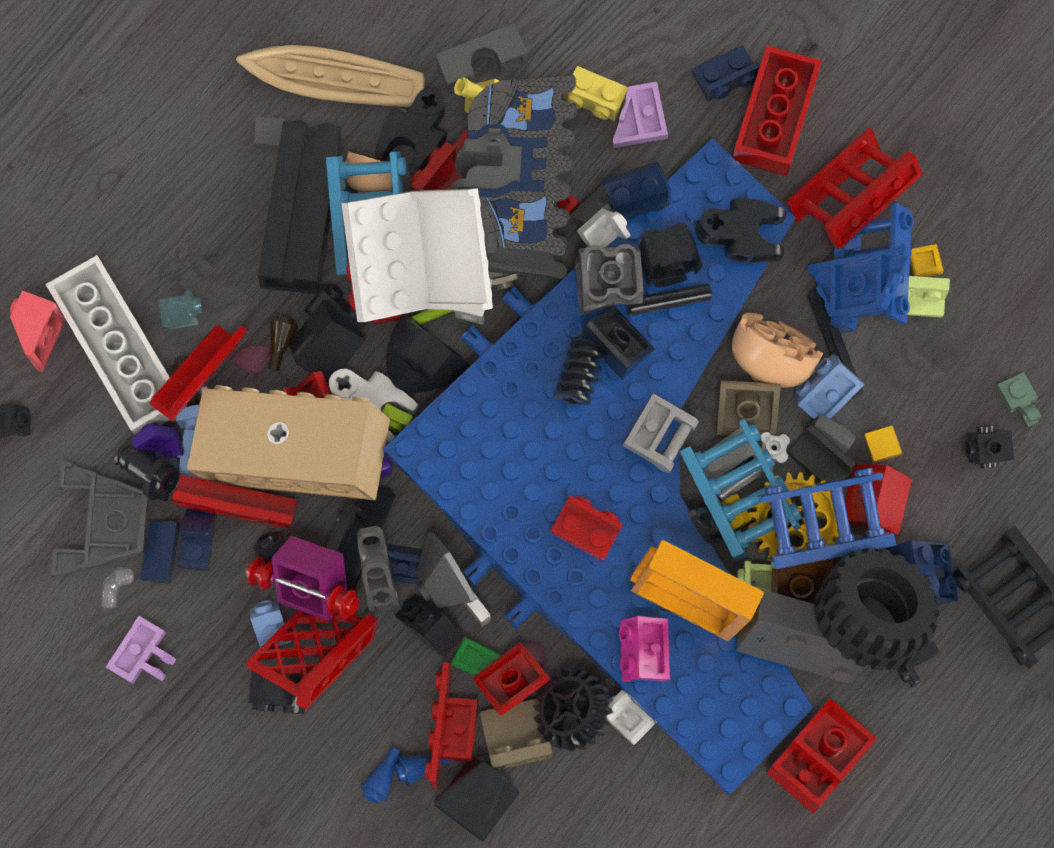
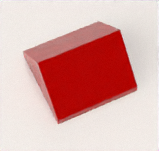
(890, 498)
(511, 679)

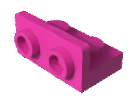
(644, 649)

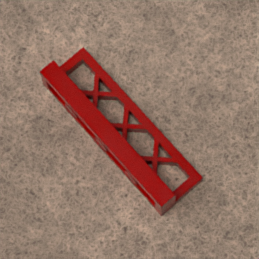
(196, 371)
(234, 502)

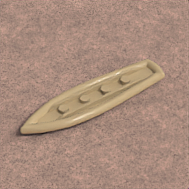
(334, 75)

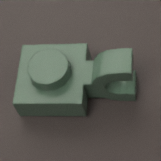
(1019, 396)

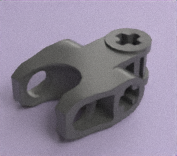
(376, 570)

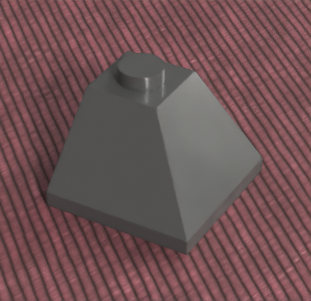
(441, 576)

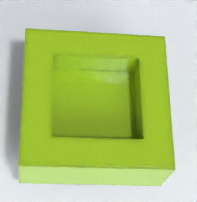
(398, 419)

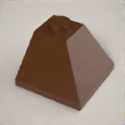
(801, 580)

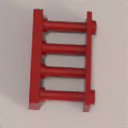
(869, 203)

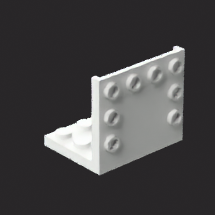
(417, 253)

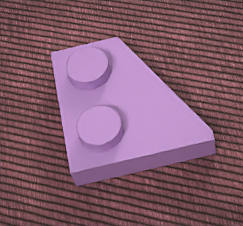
(641, 117)

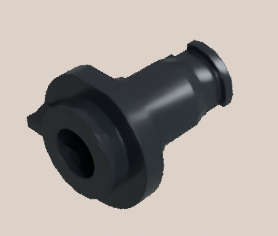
(156, 475)

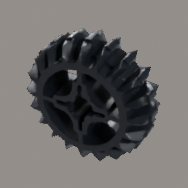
(557, 715)

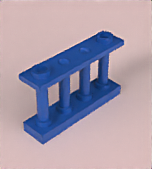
(900, 235)
(816, 548)

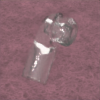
(113, 583)

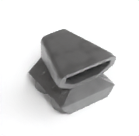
(608, 277)

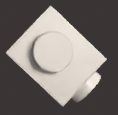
(603, 228)
(629, 718)

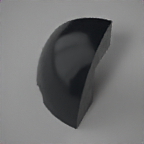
(419, 359)

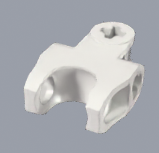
(377, 389)

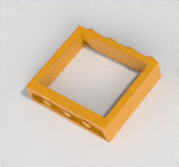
(695, 590)

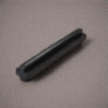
(830, 333)

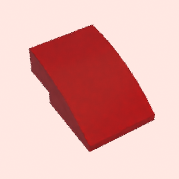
(821, 756)

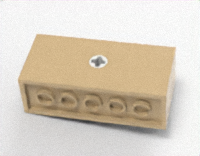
(289, 442)

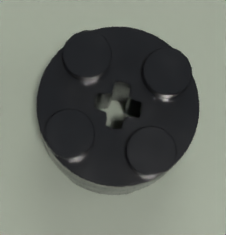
(669, 255)
(266, 695)

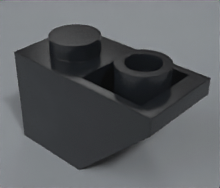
(429, 625)

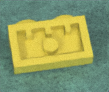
(597, 94)

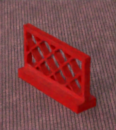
(320, 675)

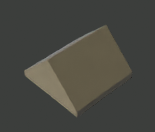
(749, 401)

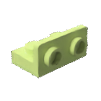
(927, 296)

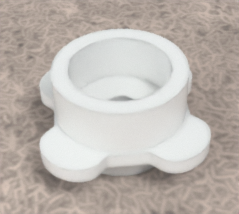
(780, 441)

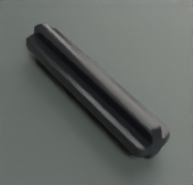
(671, 299)

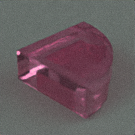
(252, 359)

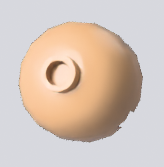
(369, 182)

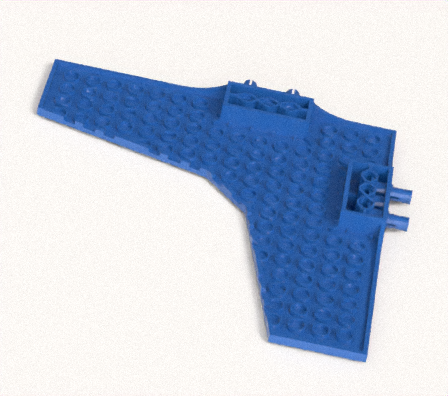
(510, 454)

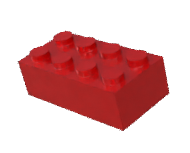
(776, 110)

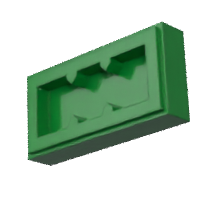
(473, 657)

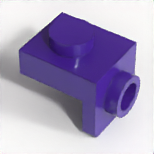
(159, 439)

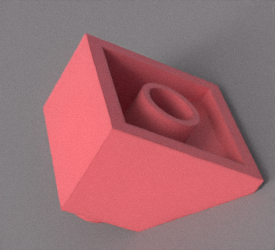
(37, 326)

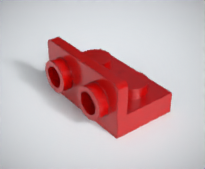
(587, 527)

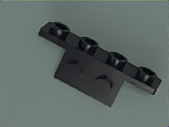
(349, 522)

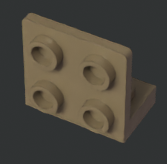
(514, 736)

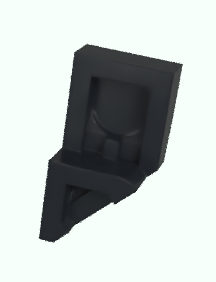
(705, 525)

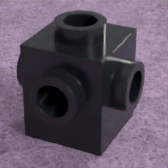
(989, 446)

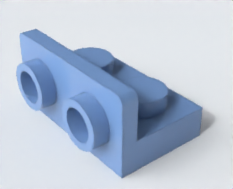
(827, 388)

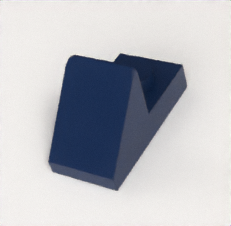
(197, 540)

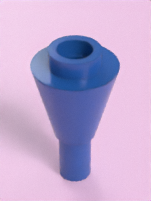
(412, 768)
(378, 784)

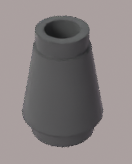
(835, 432)

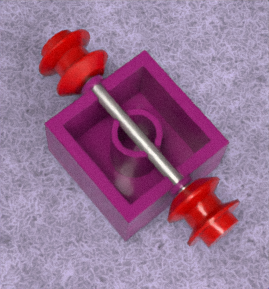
(306, 579)

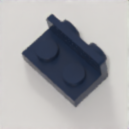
(726, 73)
(638, 191)

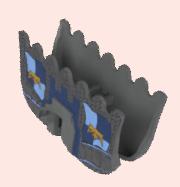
(516, 167)

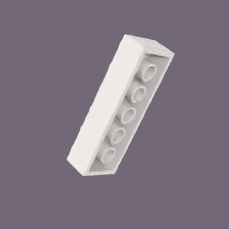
(111, 341)

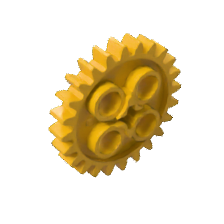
(824, 510)

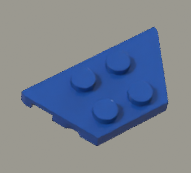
(860, 282)

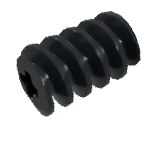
(578, 373)

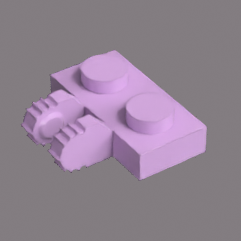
(136, 651)

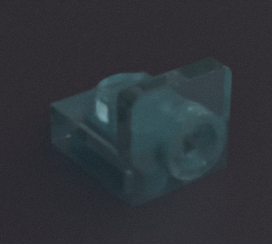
(180, 310)

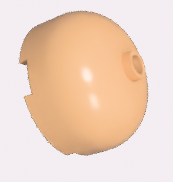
(769, 357)

